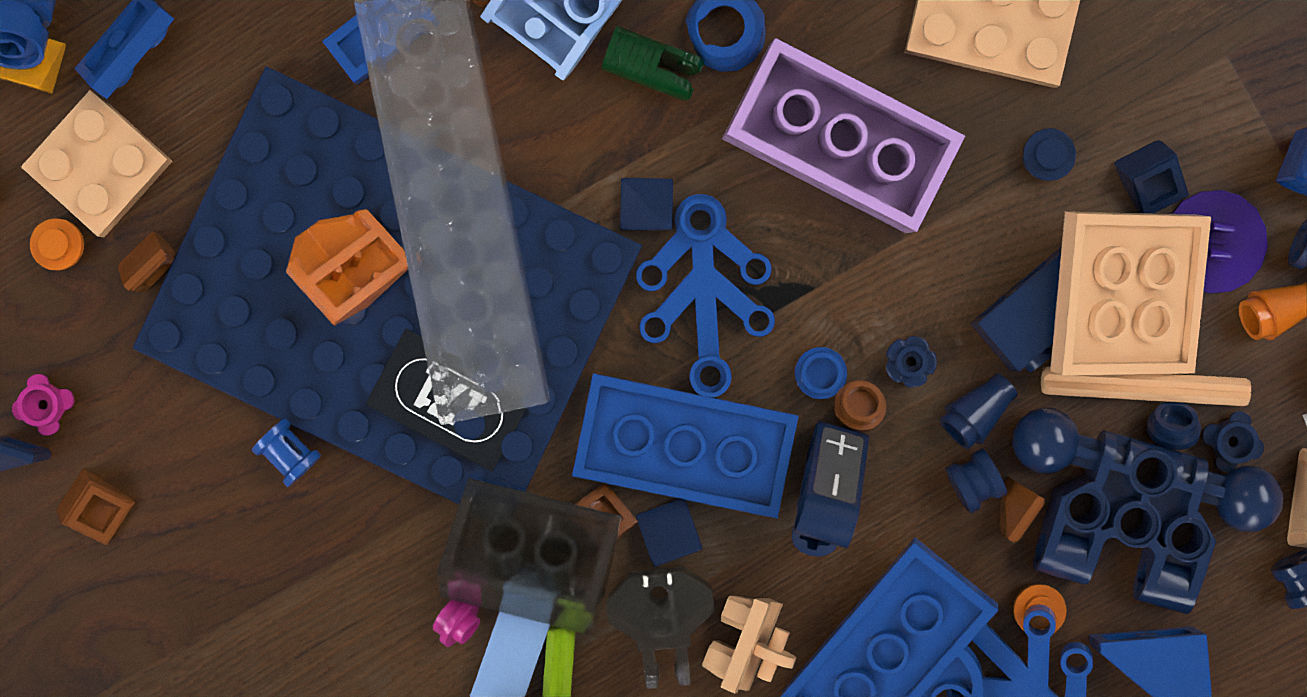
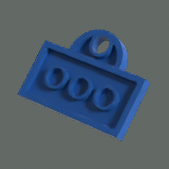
(903, 636)

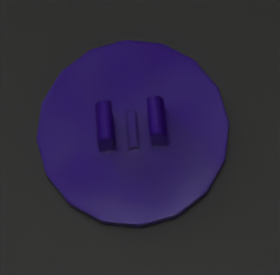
(1235, 238)

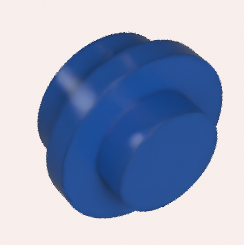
(820, 372)

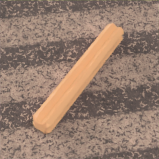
(1151, 387)

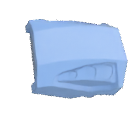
(553, 28)

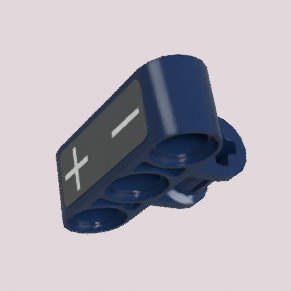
(830, 490)

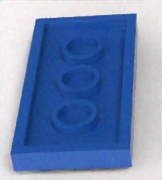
(685, 445)

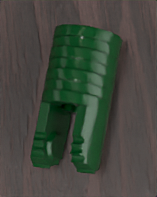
(638, 60)

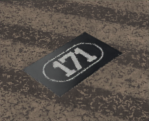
(408, 397)

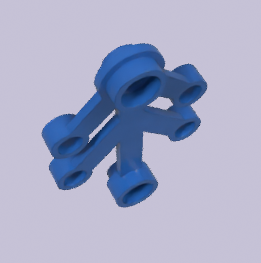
(704, 285)
(1033, 678)

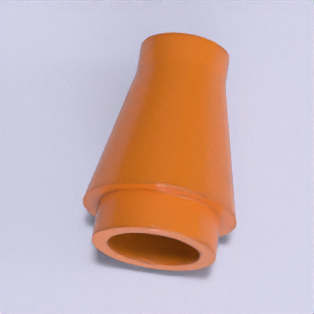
(1273, 311)

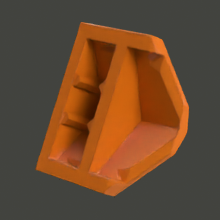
(345, 263)

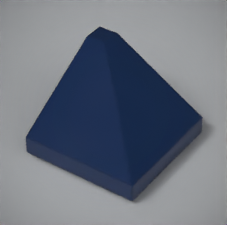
(646, 204)
(19, 453)

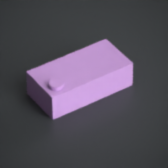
(843, 137)

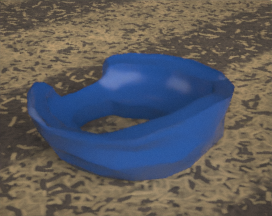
(734, 56)

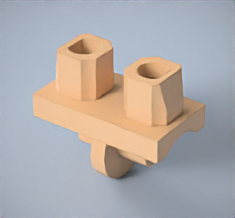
(740, 664)

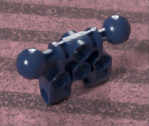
(1166, 573)

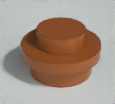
(859, 406)

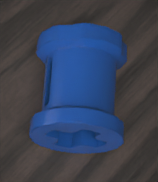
(286, 452)

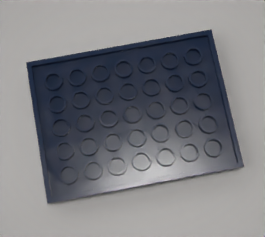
(254, 334)

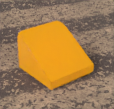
(41, 76)

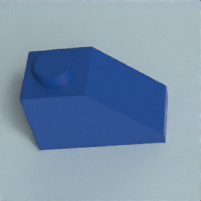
(1160, 660)

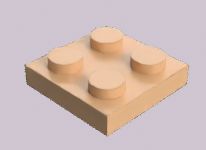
(96, 164)

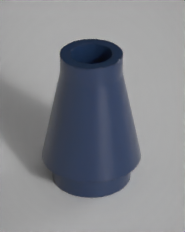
(977, 412)

